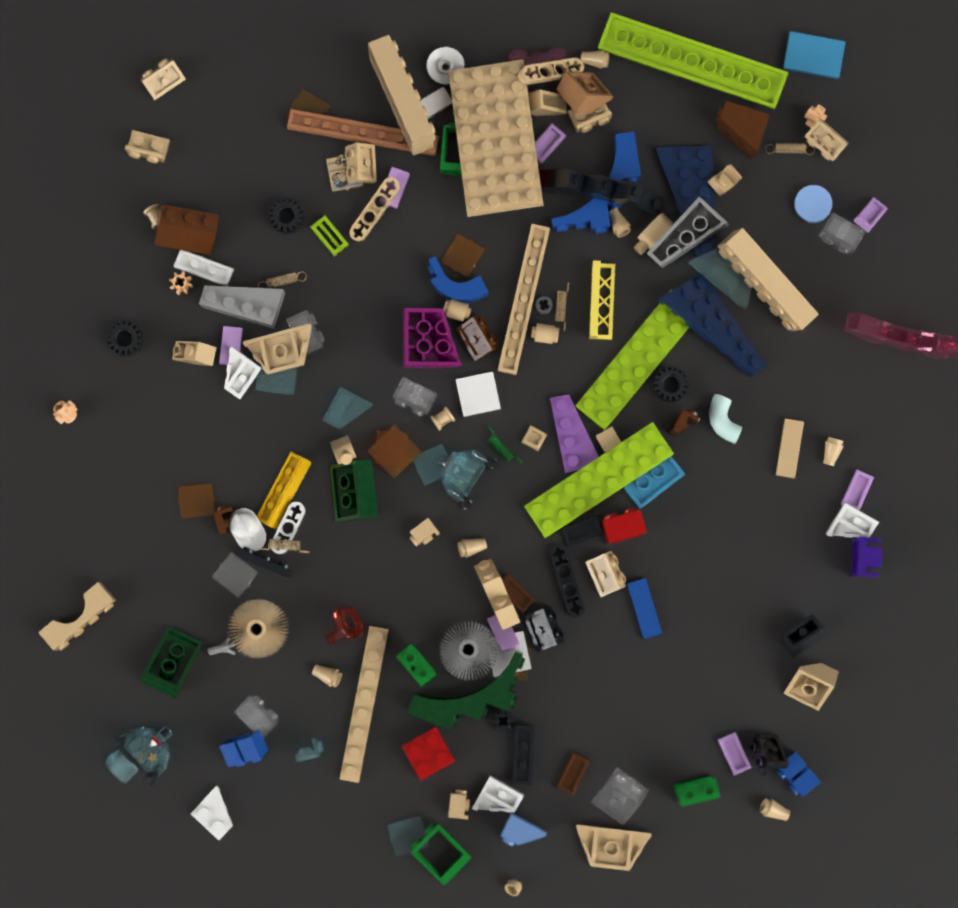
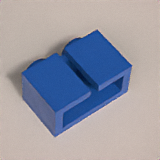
(244, 748)
(798, 775)

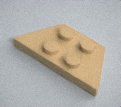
(281, 349)
(611, 846)

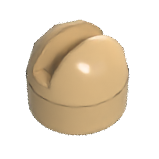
(517, 887)

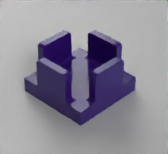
(865, 557)

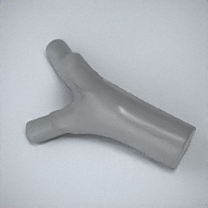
(224, 647)

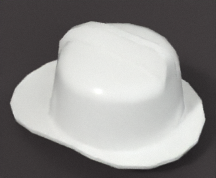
(247, 529)

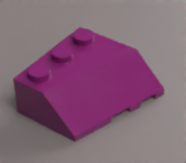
(428, 339)

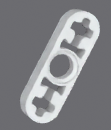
(299, 517)

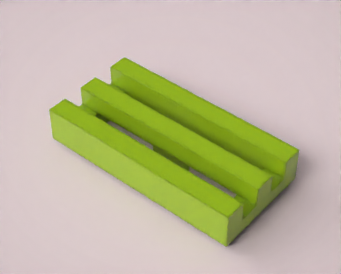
(339, 247)

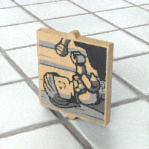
(337, 174)

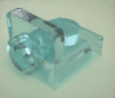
(307, 753)
(121, 766)

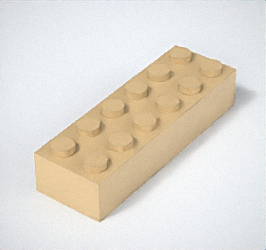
(401, 95)
(767, 280)

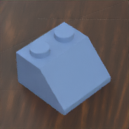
(520, 831)

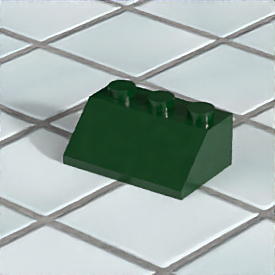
(353, 491)

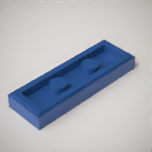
(644, 608)

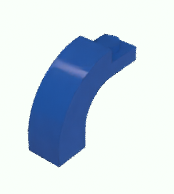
(464, 292)

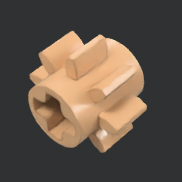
(814, 115)
(186, 284)
(65, 411)

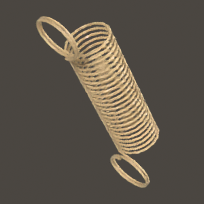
(791, 148)
(282, 276)
(562, 306)
(284, 545)

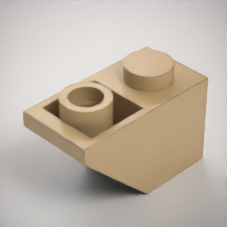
(194, 353)

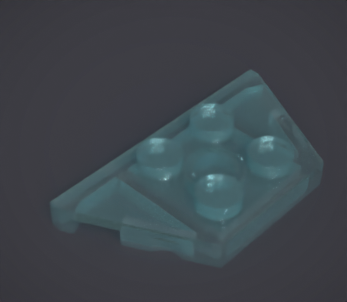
(723, 276)

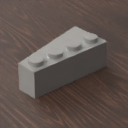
(690, 230)
(245, 303)

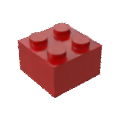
(624, 526)
(428, 753)

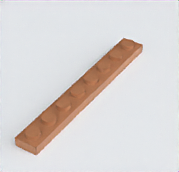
(351, 130)

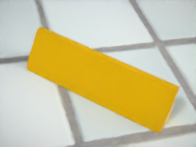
(283, 490)

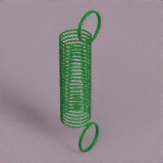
(510, 453)

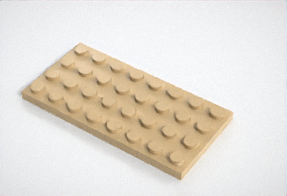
(495, 139)

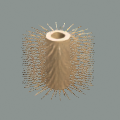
(268, 633)

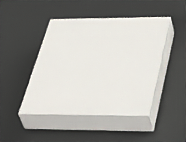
(478, 394)
(504, 659)

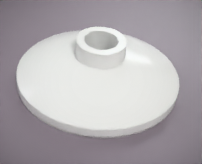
(441, 57)

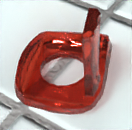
(342, 630)

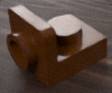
(221, 522)

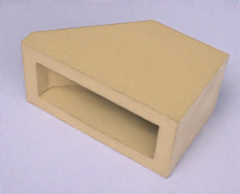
(546, 103)

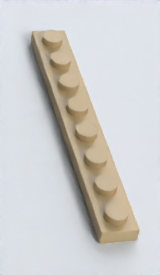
(523, 299)
(364, 704)

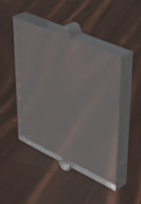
(235, 574)

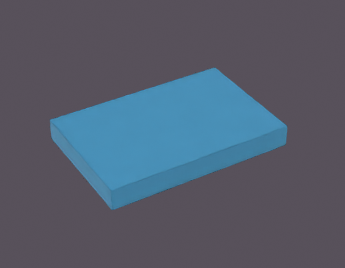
(814, 55)
(654, 482)

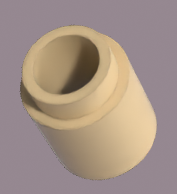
(457, 310)
(545, 333)

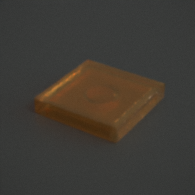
(394, 451)

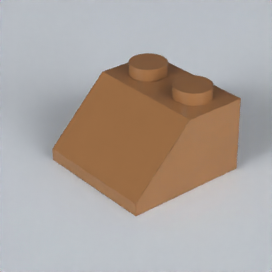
(583, 92)

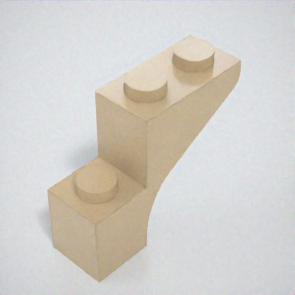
(496, 593)

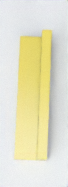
(594, 307)

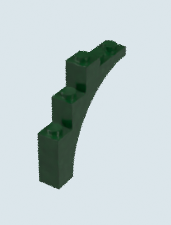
(444, 710)

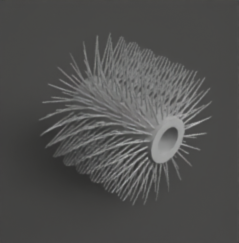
(455, 651)

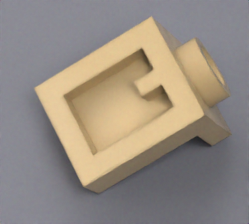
(725, 180)

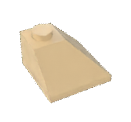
(812, 684)

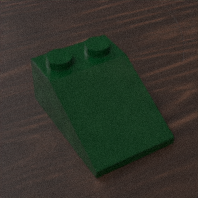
(171, 662)

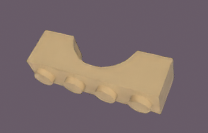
(96, 601)

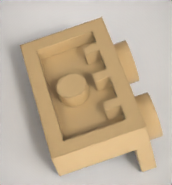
(162, 78)
(584, 122)
(826, 140)
(147, 146)
(360, 163)
(606, 573)

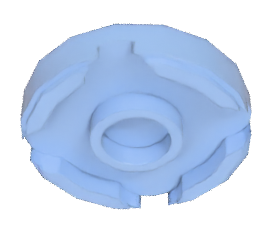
(813, 204)

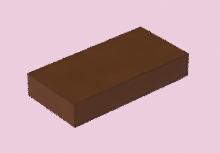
(518, 595)
(572, 773)

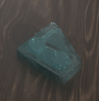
(345, 408)

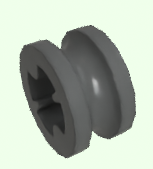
(549, 304)

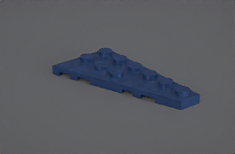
(688, 177)
(709, 318)

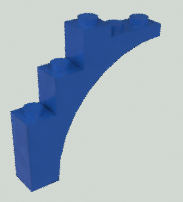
(596, 212)

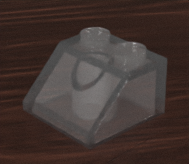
(620, 796)

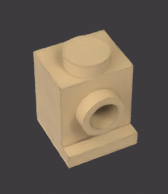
(423, 533)
(459, 805)

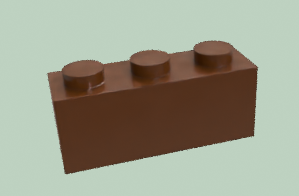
(185, 229)

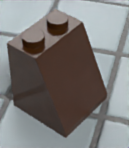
(742, 126)

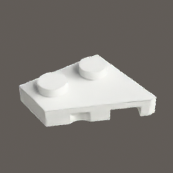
(240, 373)
(852, 523)
(498, 797)
(213, 814)

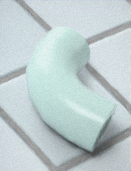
(719, 419)

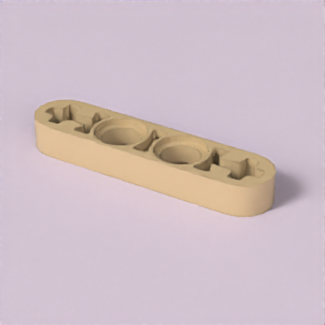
(551, 71)
(377, 211)

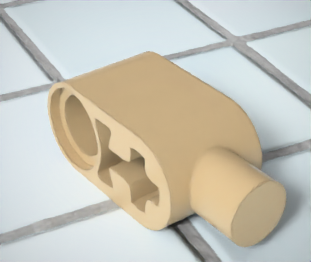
(653, 233)
(343, 450)

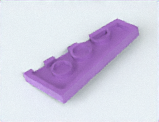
(573, 438)

